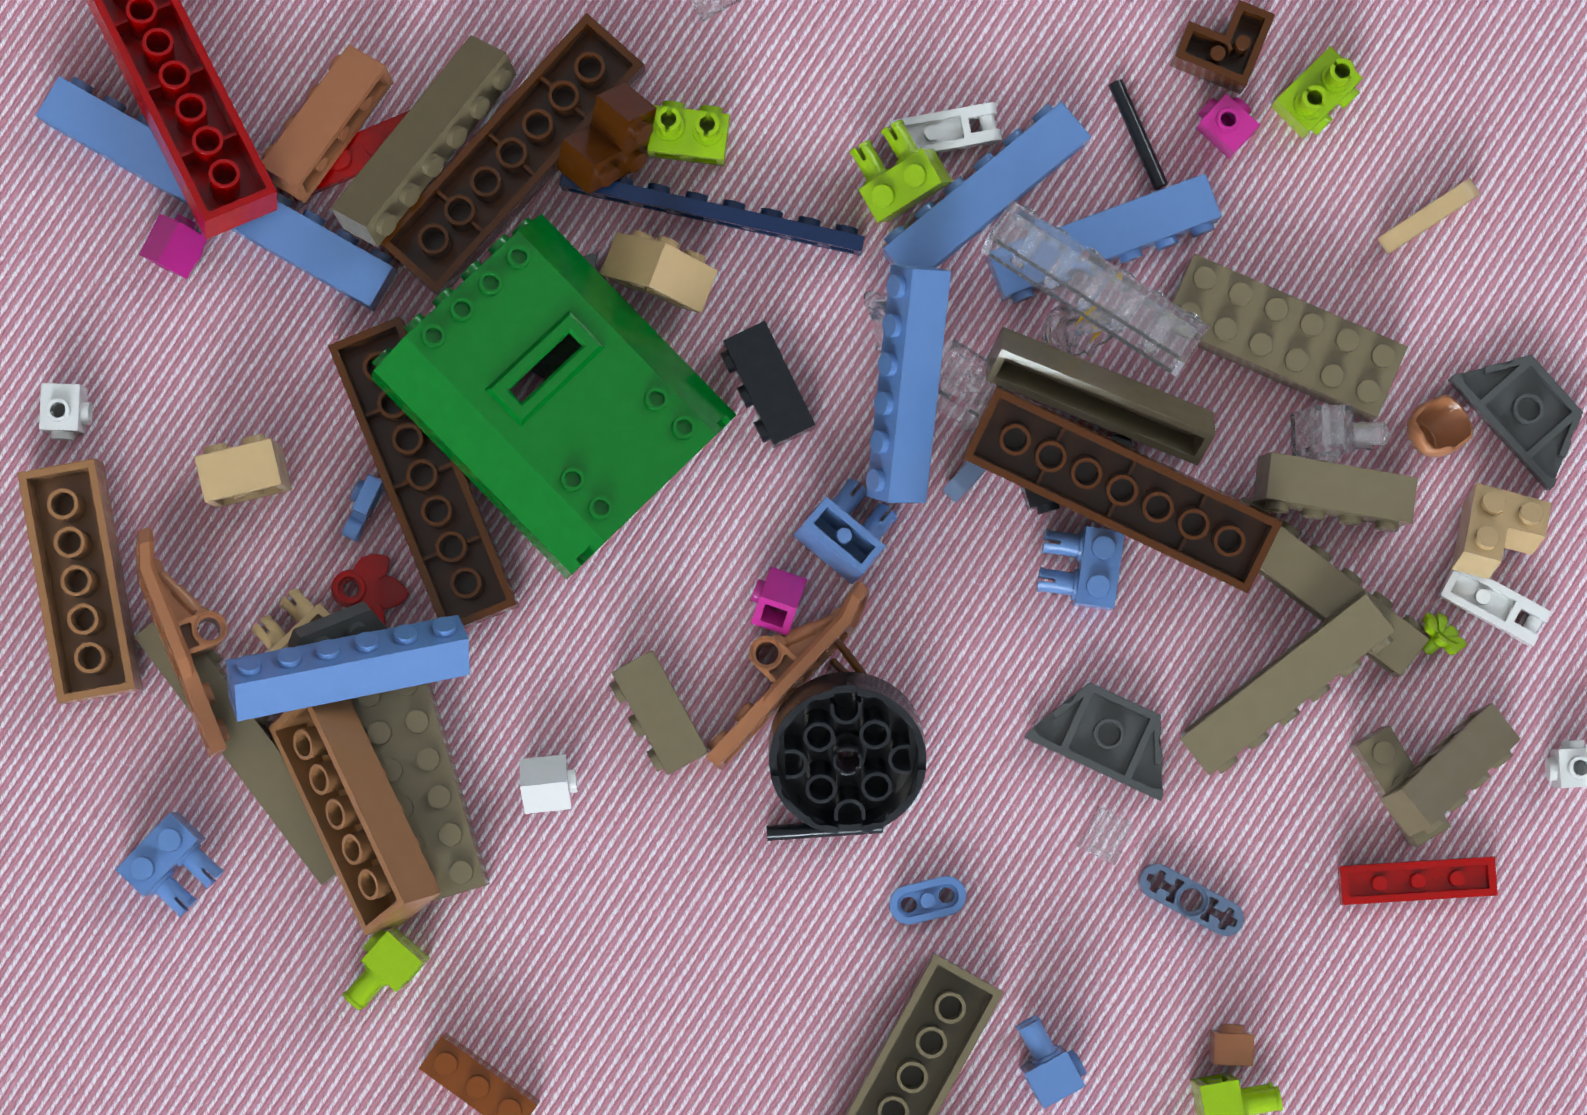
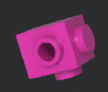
(1227, 124)
(174, 245)
(777, 600)

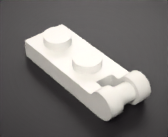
(951, 128)
(1495, 605)

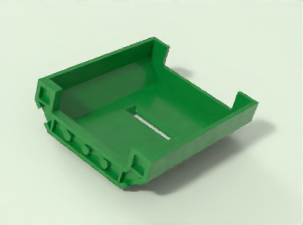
(592, 435)

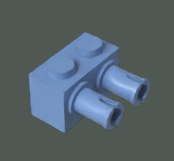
(840, 538)
(1097, 570)
(156, 858)
(1051, 1069)

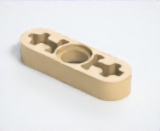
(1428, 216)

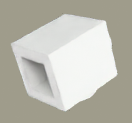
(64, 410)
(1567, 765)
(546, 783)

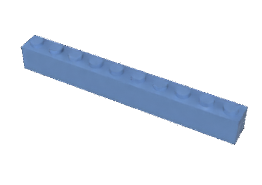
(285, 232)

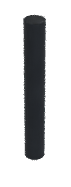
(1138, 134)
(804, 831)

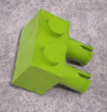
(1317, 92)
(689, 134)
(898, 188)
(389, 961)
(1223, 1096)

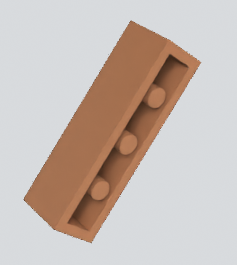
(326, 122)

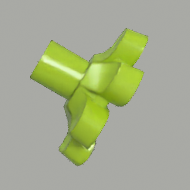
(1441, 635)

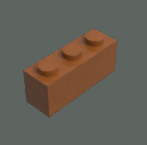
(476, 1080)

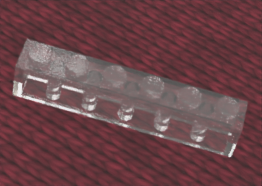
(1094, 288)

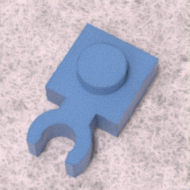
(366, 496)

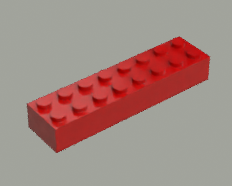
(187, 111)

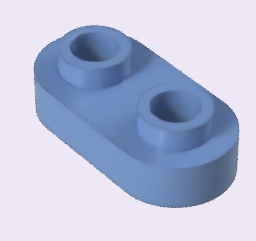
(927, 900)

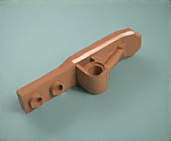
(177, 619)
(797, 660)

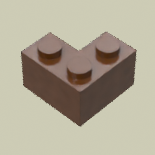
(1225, 57)
(612, 143)

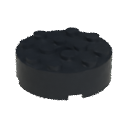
(838, 716)

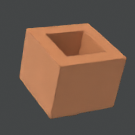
(1231, 1046)

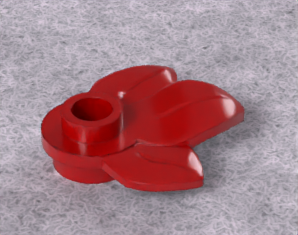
(374, 586)

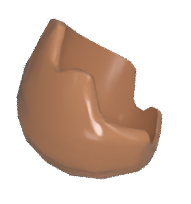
(1439, 427)

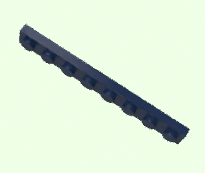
(729, 214)

